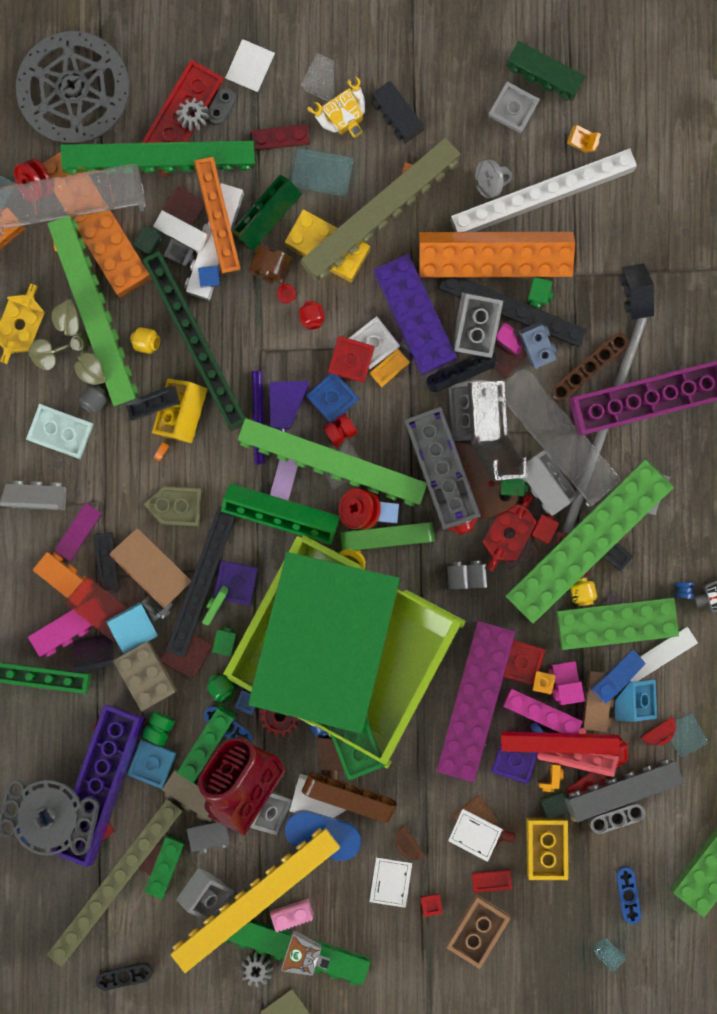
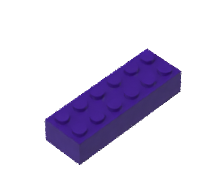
(414, 315)

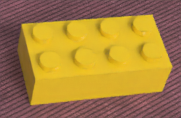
(311, 231)

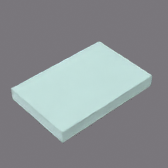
(59, 431)

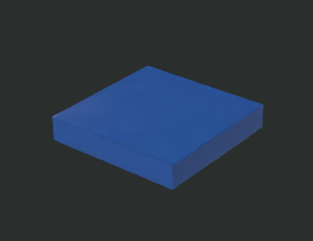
(332, 397)

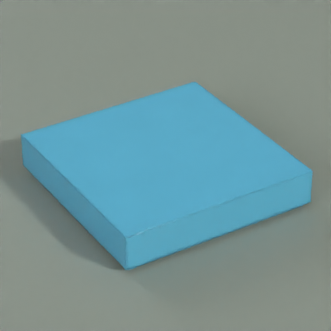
(131, 628)

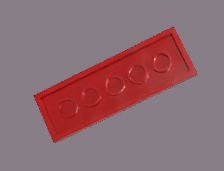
(194, 83)

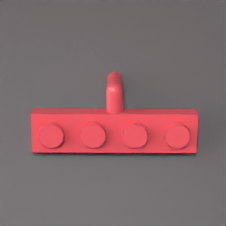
(597, 763)

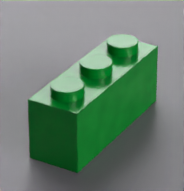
(165, 866)

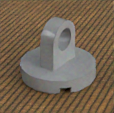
(491, 178)

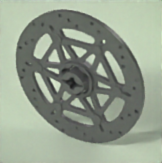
(78, 80)

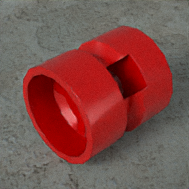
(340, 430)

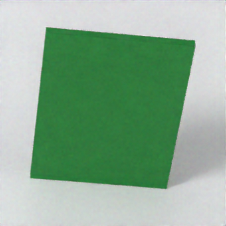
(324, 642)

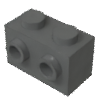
(207, 836)

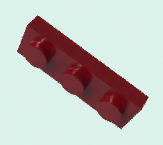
(280, 137)

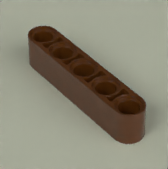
(597, 363)
(349, 797)

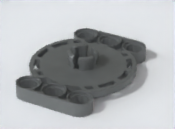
(61, 808)

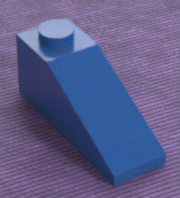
(618, 676)

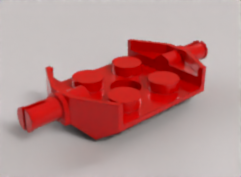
(507, 549)

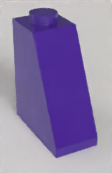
(286, 402)

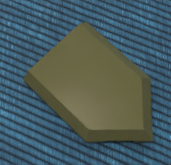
(176, 506)

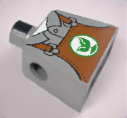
(303, 956)

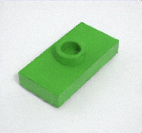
(214, 605)

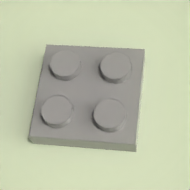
(514, 107)

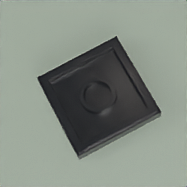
(92, 653)

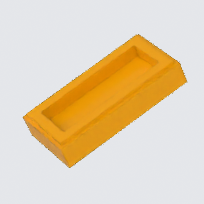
(389, 368)

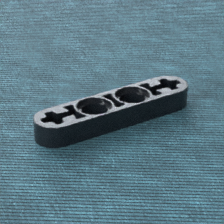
(436, 383)

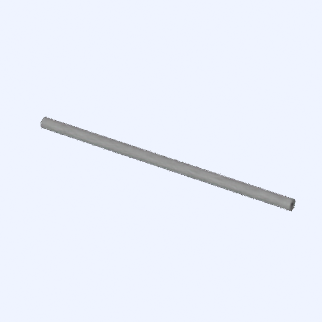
(600, 436)

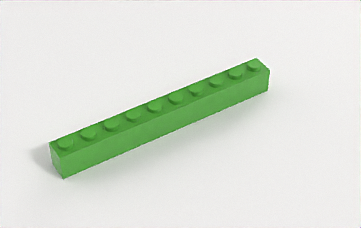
(92, 310)
(331, 461)

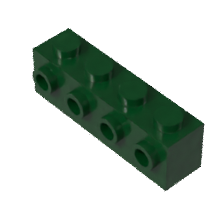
(545, 71)
(266, 212)

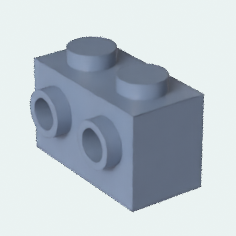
(537, 344)

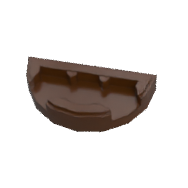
(407, 845)

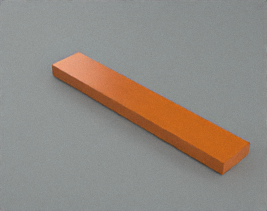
(217, 215)

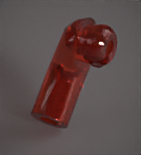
(506, 836)

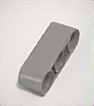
(626, 818)

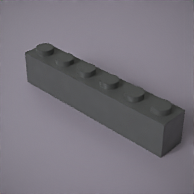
(623, 790)

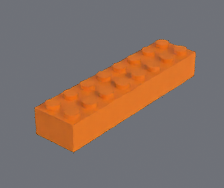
(107, 243)
(496, 254)

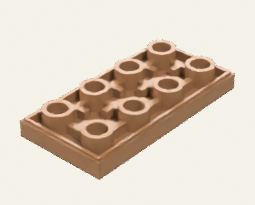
(150, 568)

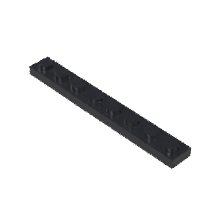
(518, 310)
(201, 583)

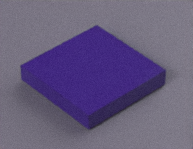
(239, 581)
(514, 764)

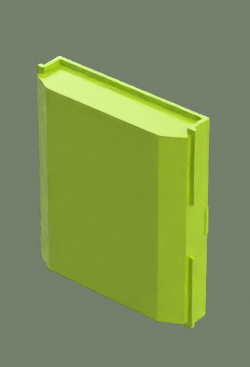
(411, 654)

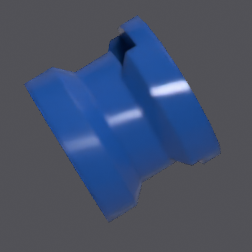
(684, 590)

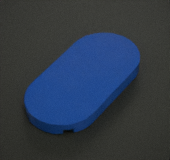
(305, 823)

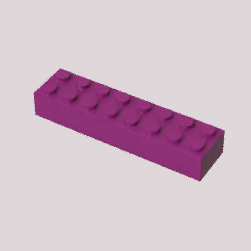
(644, 398)
(476, 701)

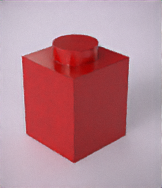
(545, 528)

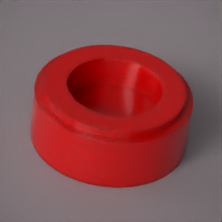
(286, 293)

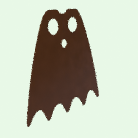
(487, 497)

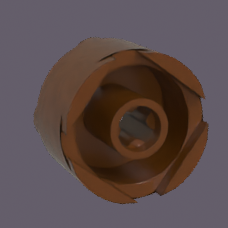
(270, 264)

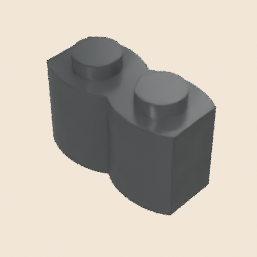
(466, 576)

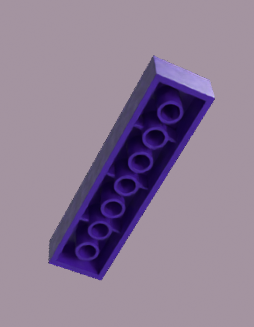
(104, 773)

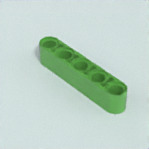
(388, 536)

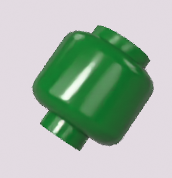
(220, 688)

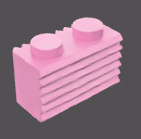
(292, 915)

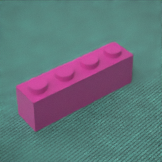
(59, 633)
(541, 712)

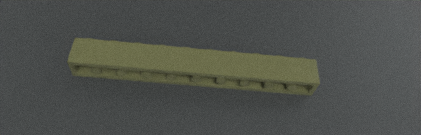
(380, 210)
(115, 882)

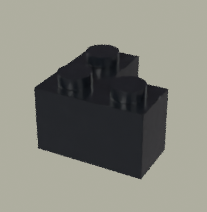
(638, 290)

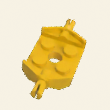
(20, 308)

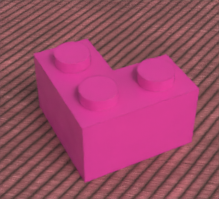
(567, 685)

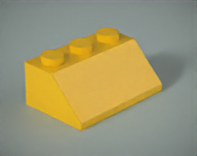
(181, 420)

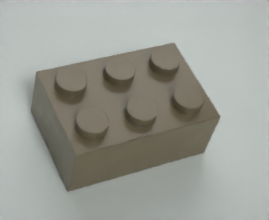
(145, 675)

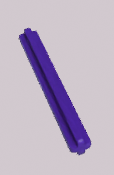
(258, 413)

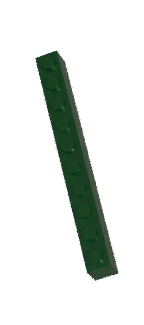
(194, 340)

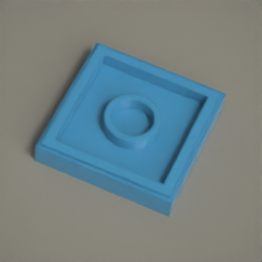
(152, 763)

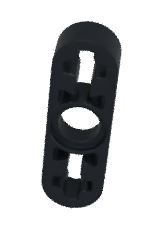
(110, 974)

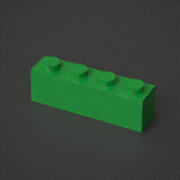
(206, 743)

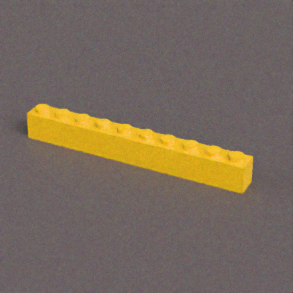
(255, 900)

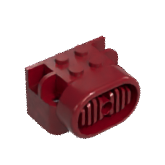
(238, 783)

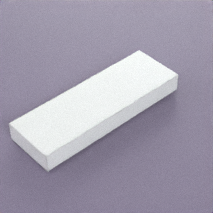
(181, 231)

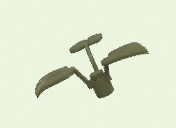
(66, 319)

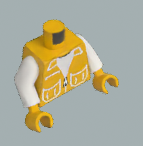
(343, 111)

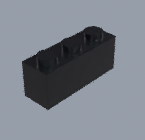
(397, 112)

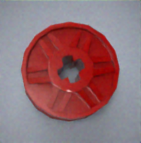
(30, 171)
(359, 509)

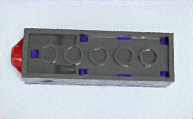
(444, 471)

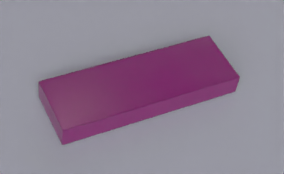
(78, 532)

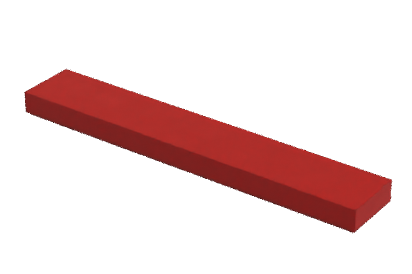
(560, 743)

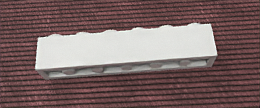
(208, 256)

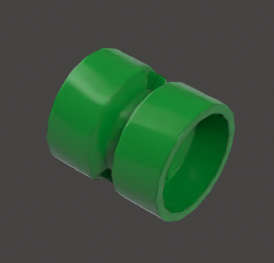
(158, 728)

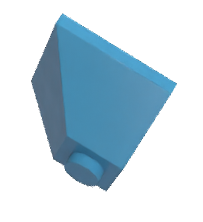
(637, 702)

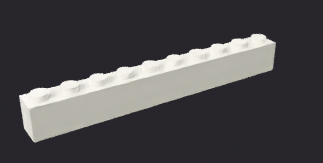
(544, 192)

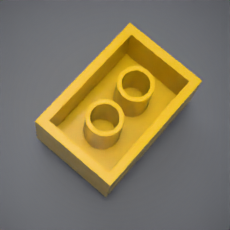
(547, 848)

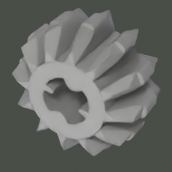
(185, 117)
(248, 967)

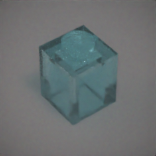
(609, 954)

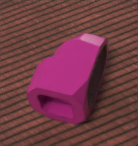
(509, 339)

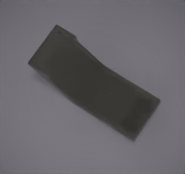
(489, 431)

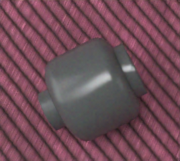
(93, 399)

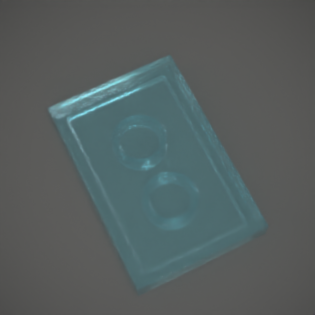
(322, 172)

